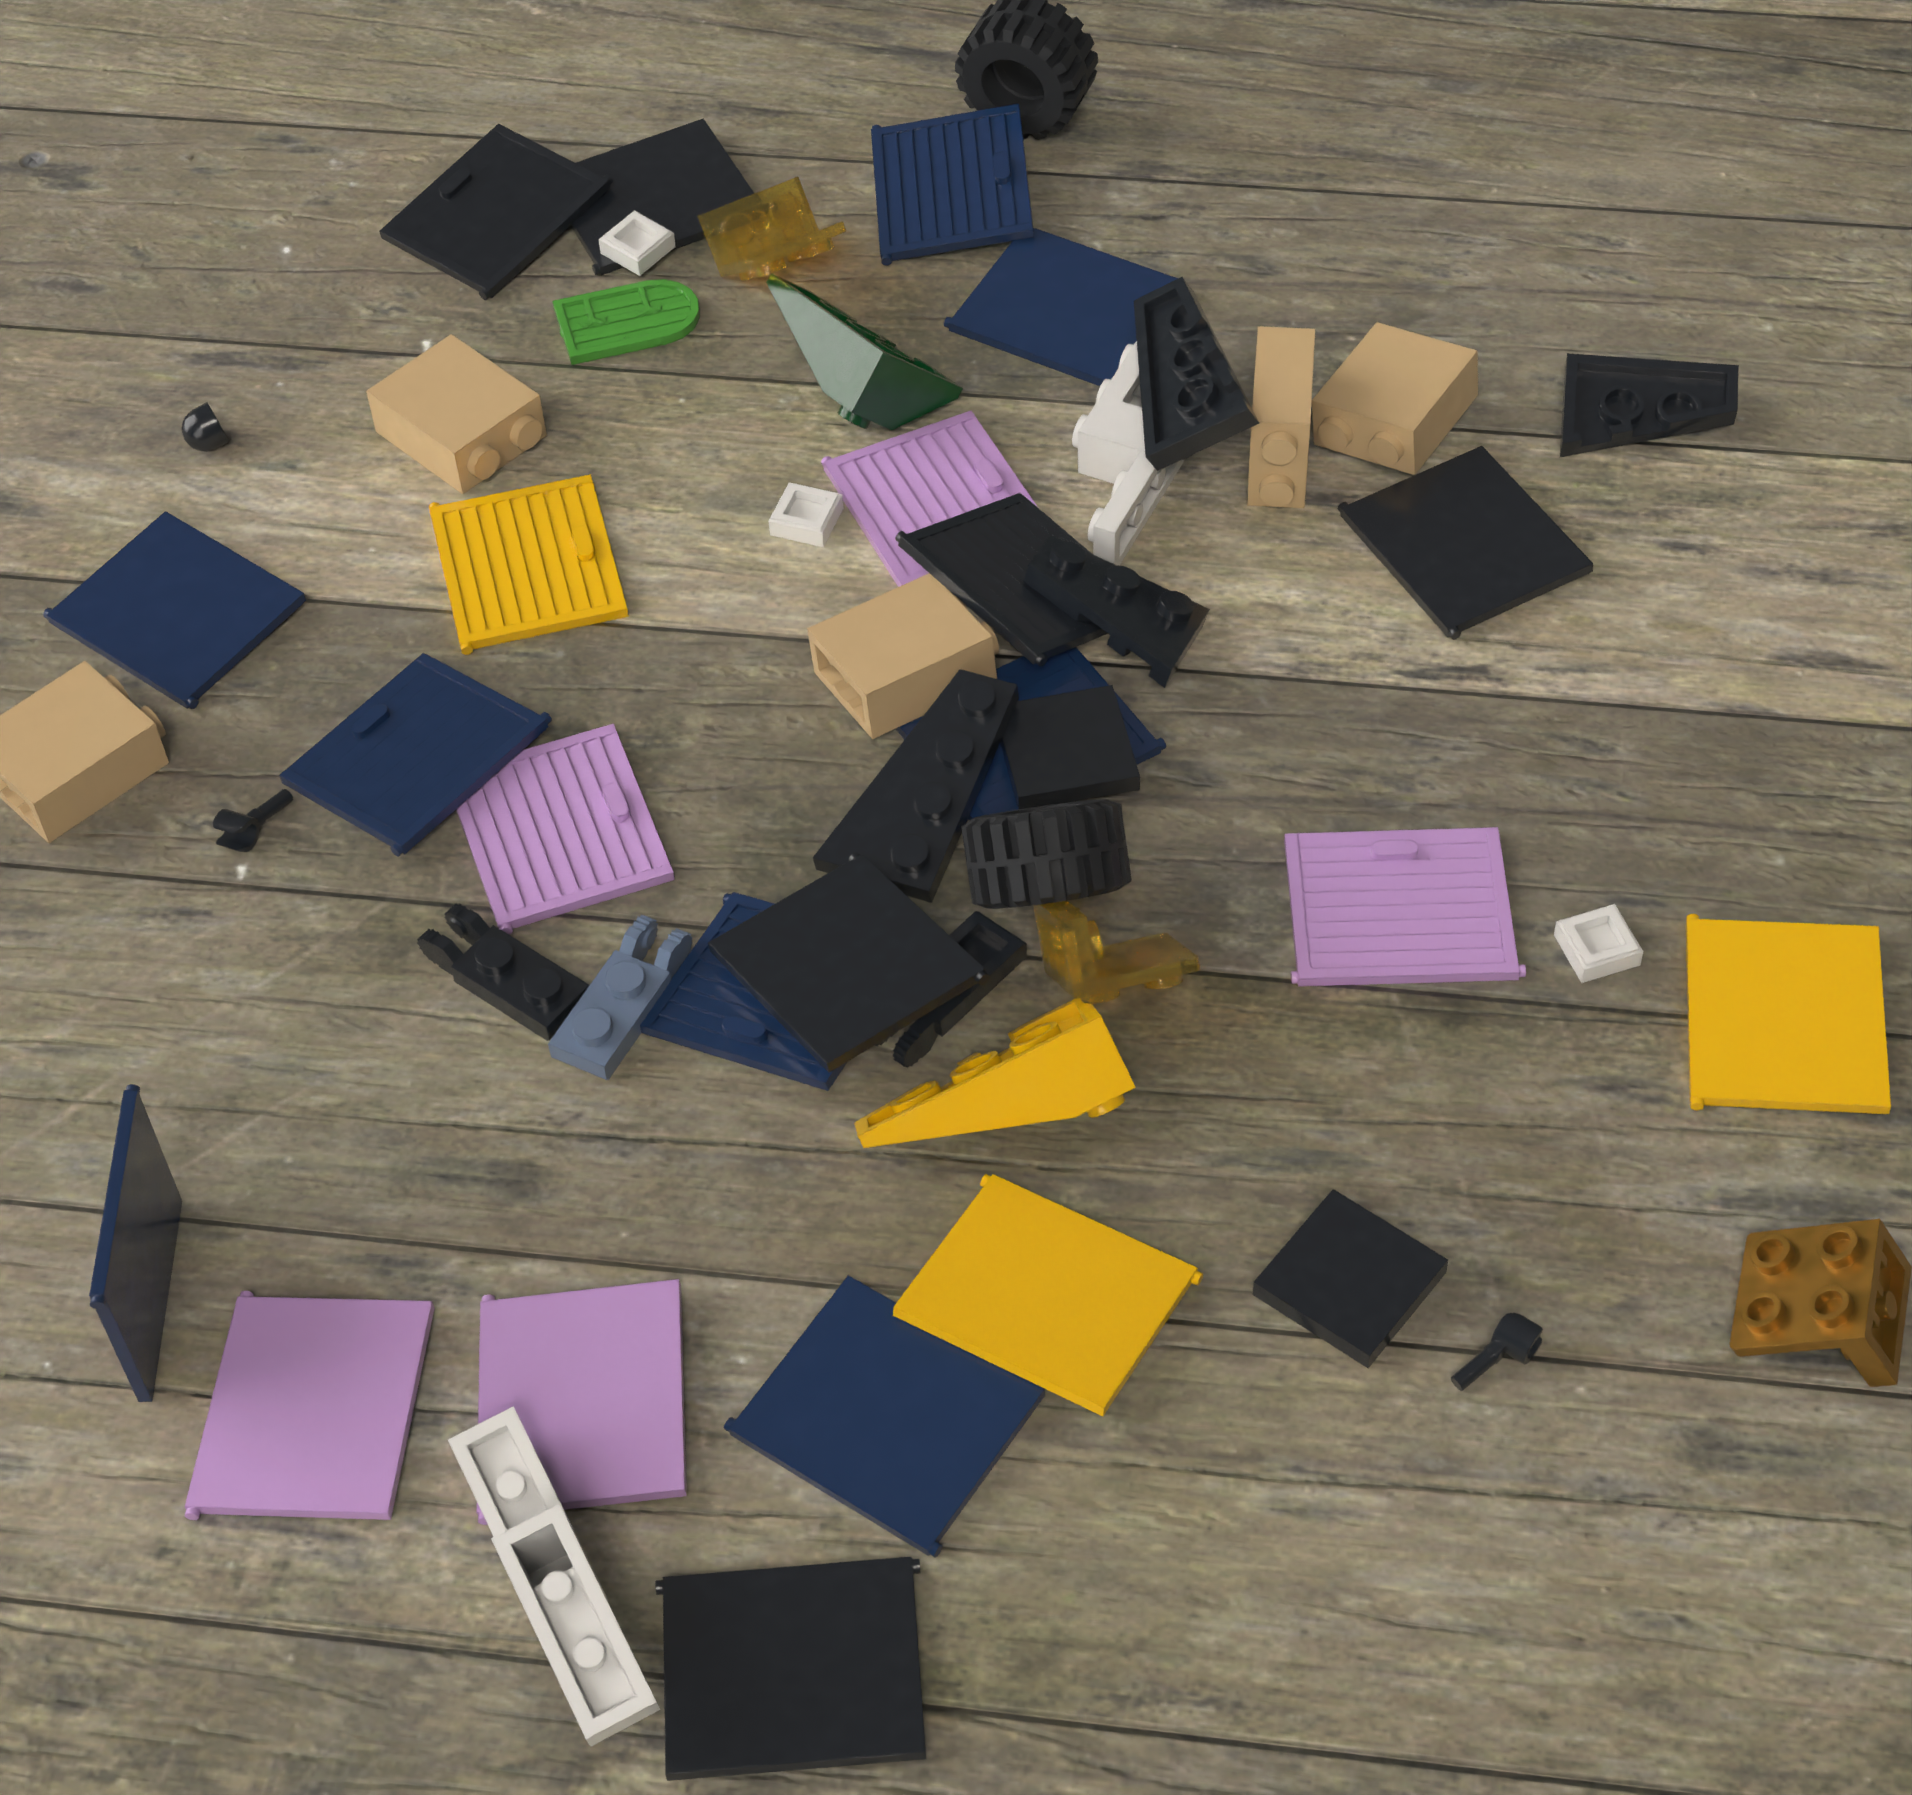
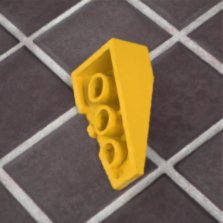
(1048, 1073)

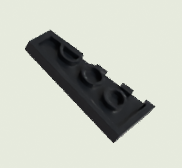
(1184, 378)
(927, 788)

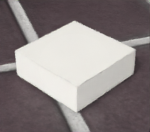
(637, 243)
(806, 514)
(1598, 943)

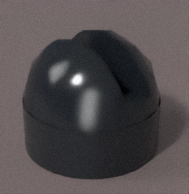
(203, 429)

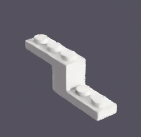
(1114, 451)
(553, 1577)

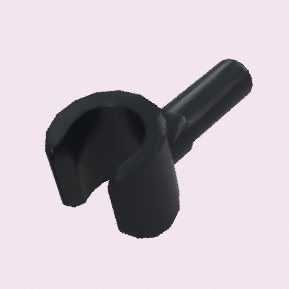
(243, 830)
(1514, 1336)

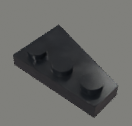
(1642, 400)
(1131, 609)

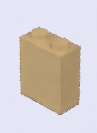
(1395, 398)
(457, 413)
(1284, 415)
(900, 653)
(75, 750)

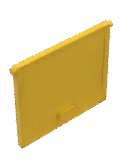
(527, 562)
(1786, 1016)
(1046, 1293)

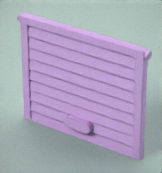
(920, 482)
(562, 830)
(1400, 907)
(593, 1388)
(311, 1408)

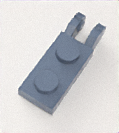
(618, 1000)

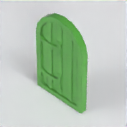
(626, 319)

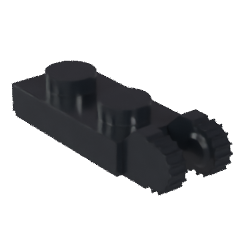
(999, 955)
(505, 972)

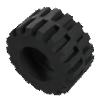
(1045, 42)
(1046, 854)

